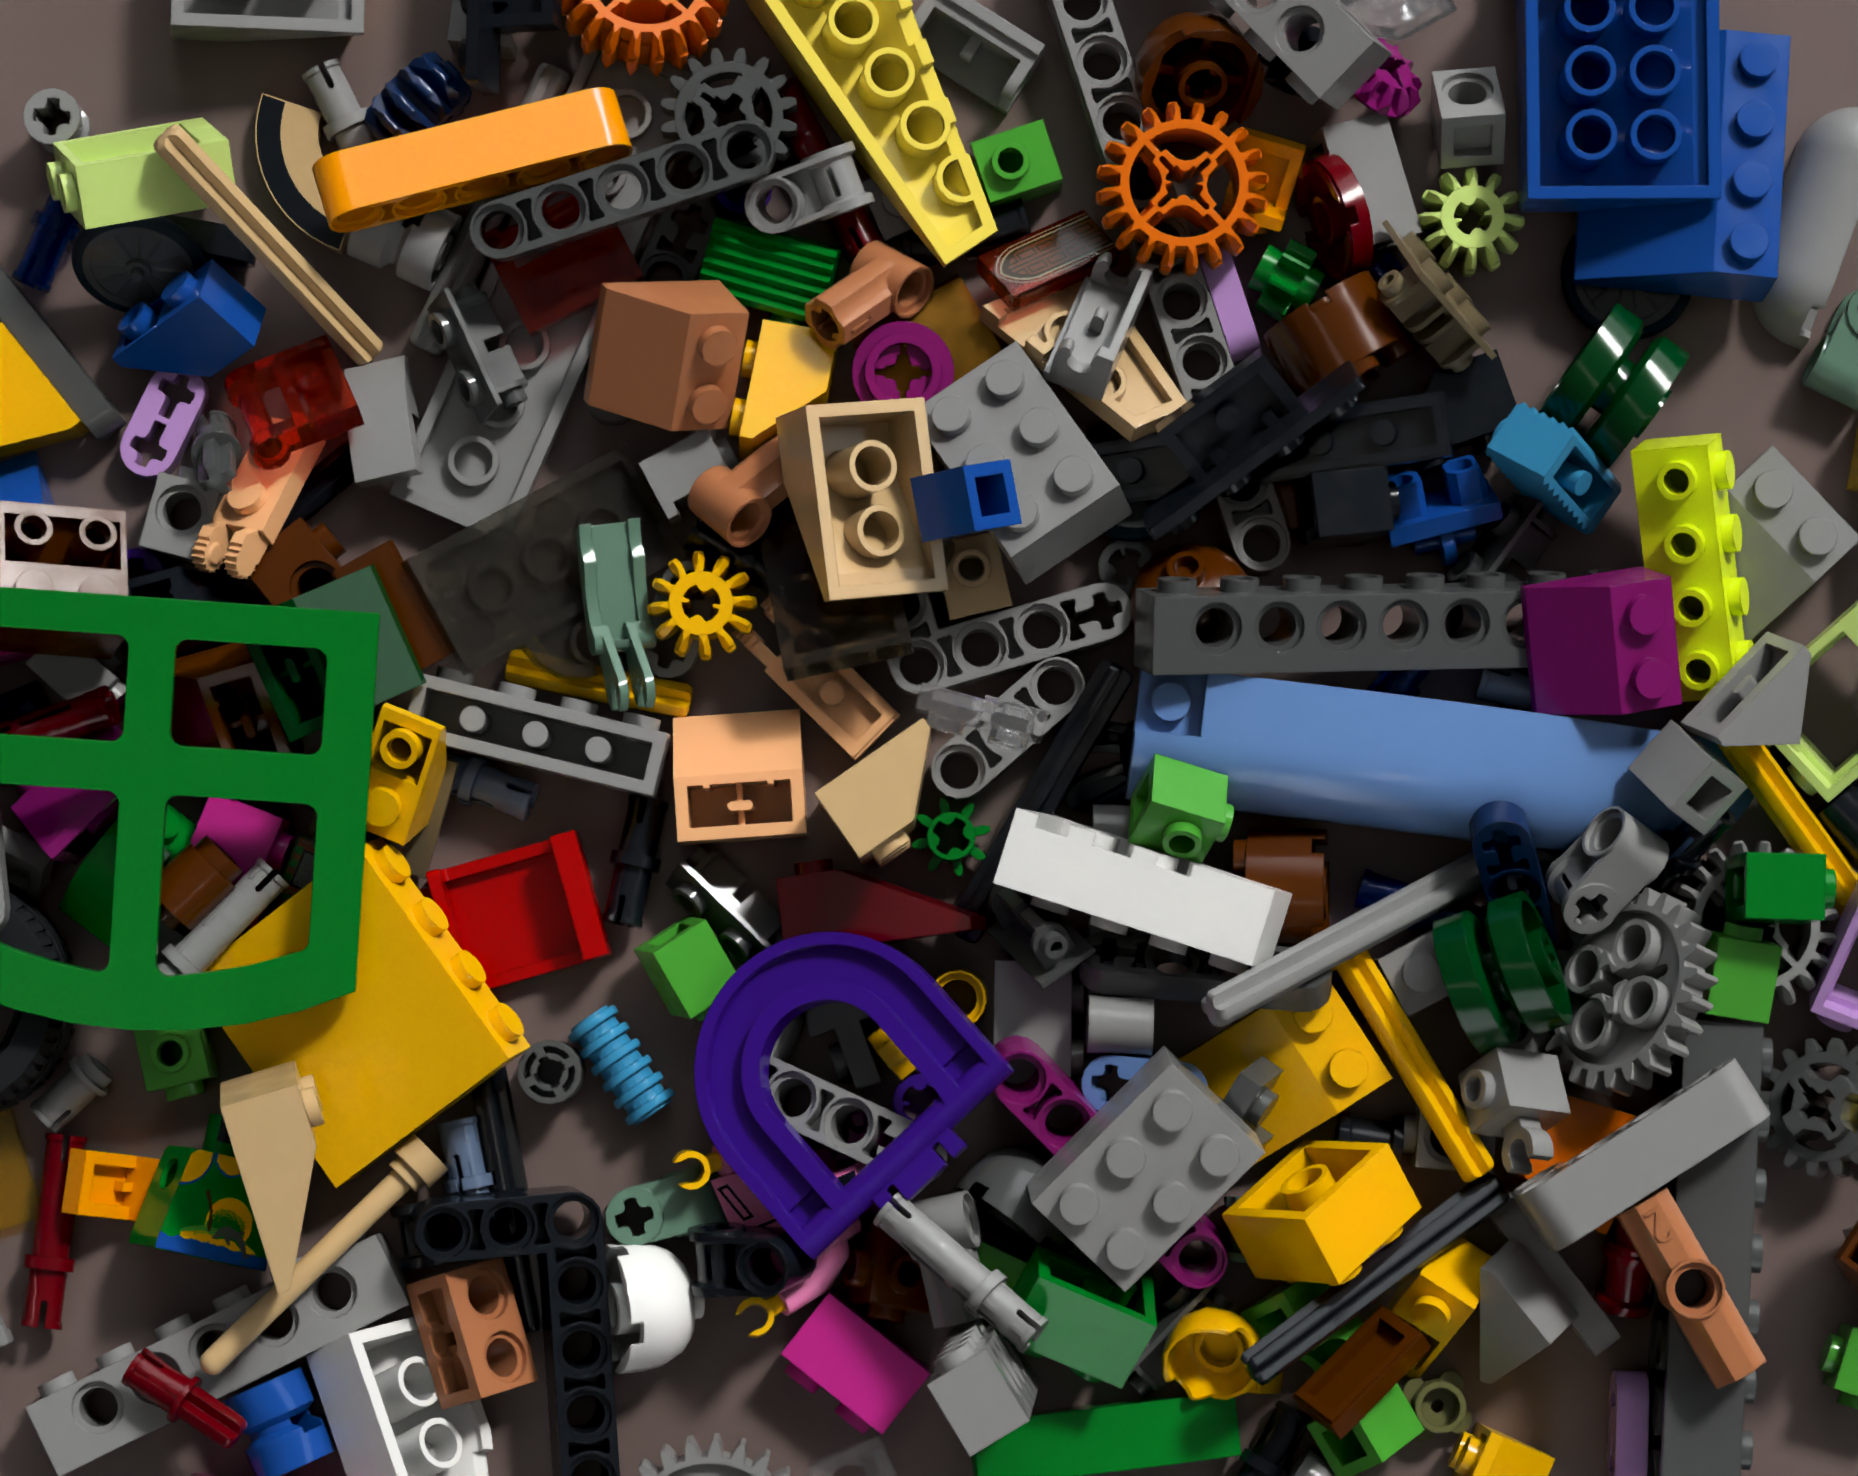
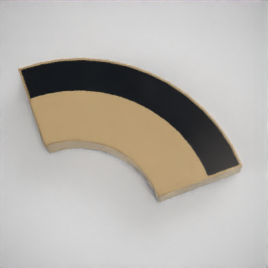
(286, 150)

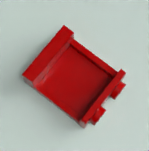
(524, 909)

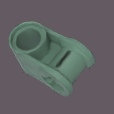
(1835, 360)
(672, 1207)

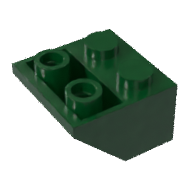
(298, 675)

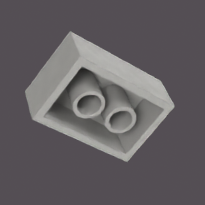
(1058, 476)
(1144, 1168)

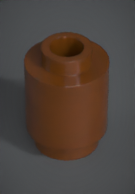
(196, 883)

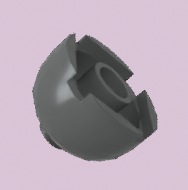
(1004, 1204)

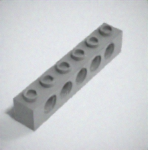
(1330, 69)
(982, 1385)
(76, 1437)

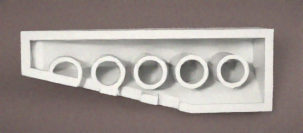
(388, 1409)

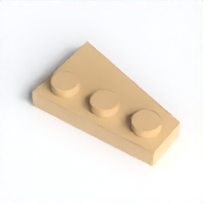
(1140, 387)

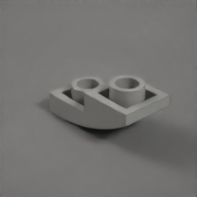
(387, 442)

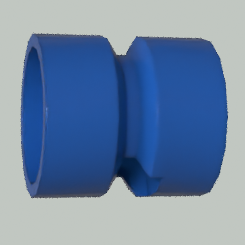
(281, 1424)

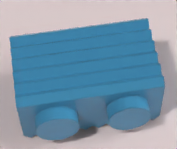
(1554, 467)

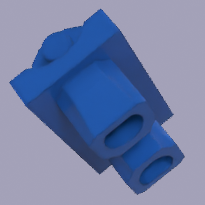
(1446, 515)

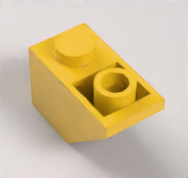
(785, 373)
(404, 773)
(1440, 1297)
(1496, 1454)

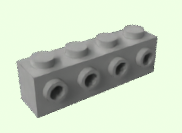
(543, 736)

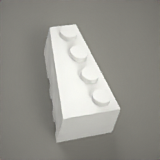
(1142, 889)

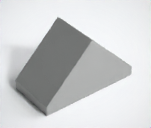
(1758, 697)
(1517, 1311)

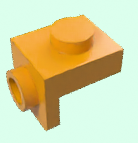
(1282, 163)
(107, 1183)

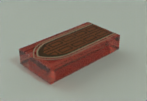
(1045, 260)

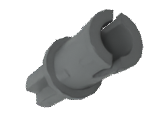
(216, 452)

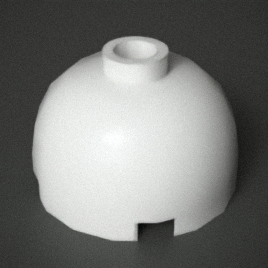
(648, 1306)

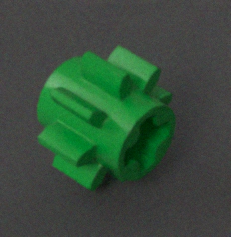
(1286, 279)
(947, 819)

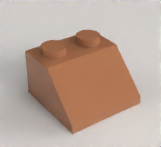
(667, 353)

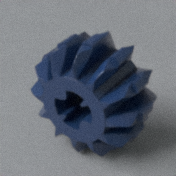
(419, 98)

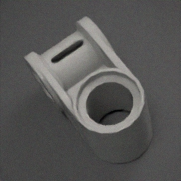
(819, 190)
(1605, 863)

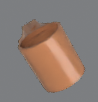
(877, 285)
(740, 499)

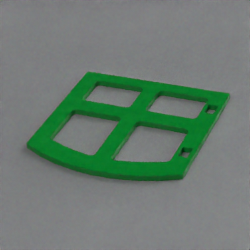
(150, 768)

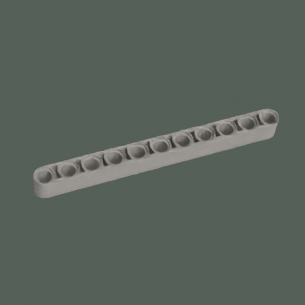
(1176, 337)

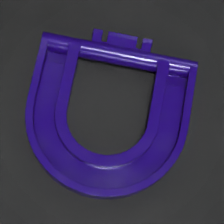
(759, 1140)

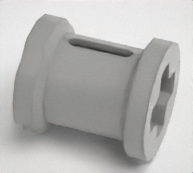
(45, 107)

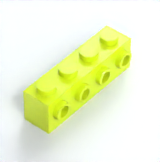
(1694, 540)

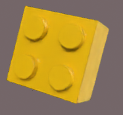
(1322, 1212)

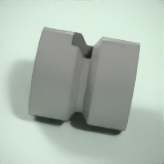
(413, 245)

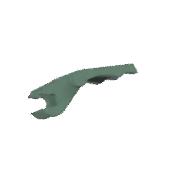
(616, 608)

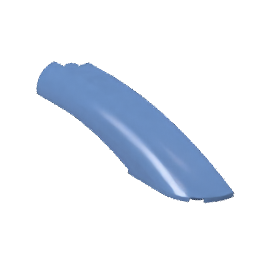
(1396, 757)

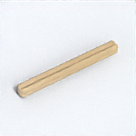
(267, 244)

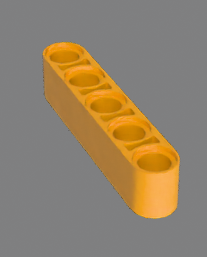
(470, 159)

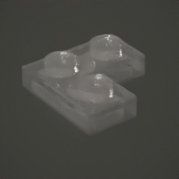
(1008, 722)

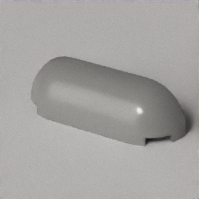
(1815, 225)

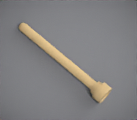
(411, 1170)

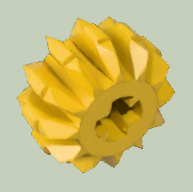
(696, 627)

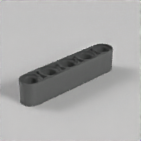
(591, 186)

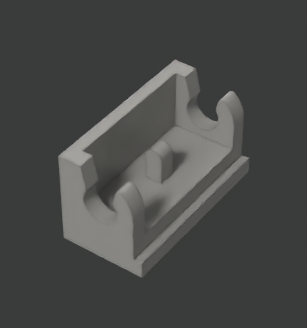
(979, 50)
(1373, 156)
(1098, 328)

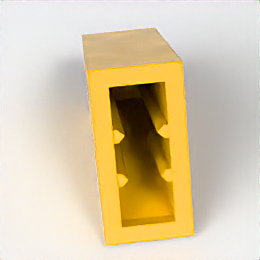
(30, 405)

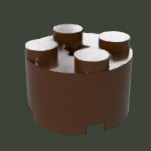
(1339, 328)
(1290, 863)

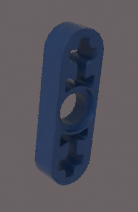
(1518, 859)

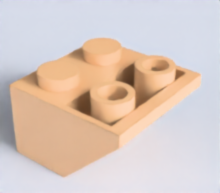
(739, 777)

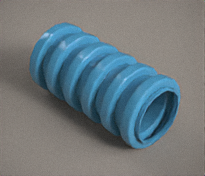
(621, 1065)

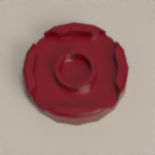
(1337, 214)

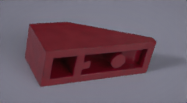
(863, 905)

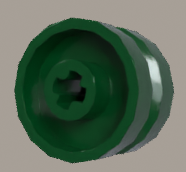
(1620, 391)
(1502, 972)

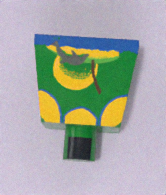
(201, 1205)

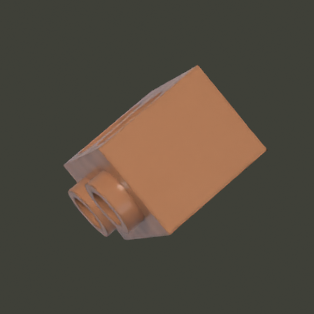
(472, 1332)

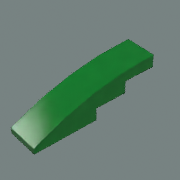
(1114, 1438)

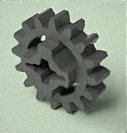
(742, 94)
(1803, 1121)

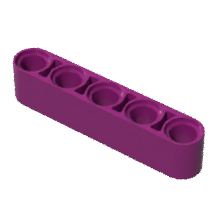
(1053, 1087)

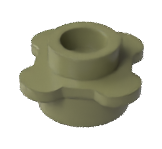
(1449, 1391)

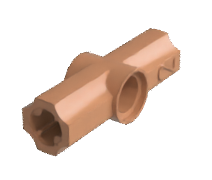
(1712, 1324)

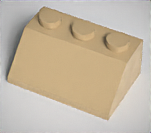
(880, 796)

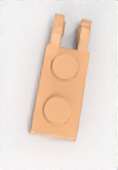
(253, 513)
(835, 700)

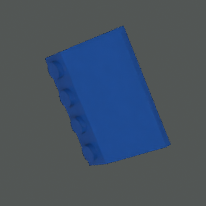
(1617, 103)
(1718, 245)

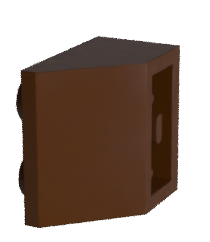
(62, 552)
(225, 703)

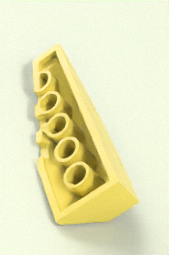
(882, 93)

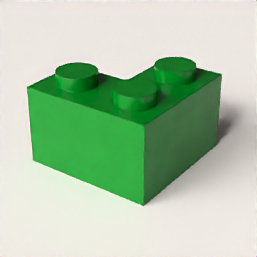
(1090, 1318)

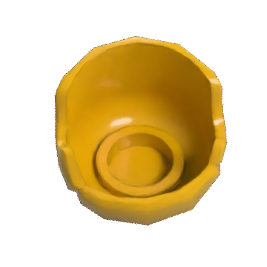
(1206, 1354)

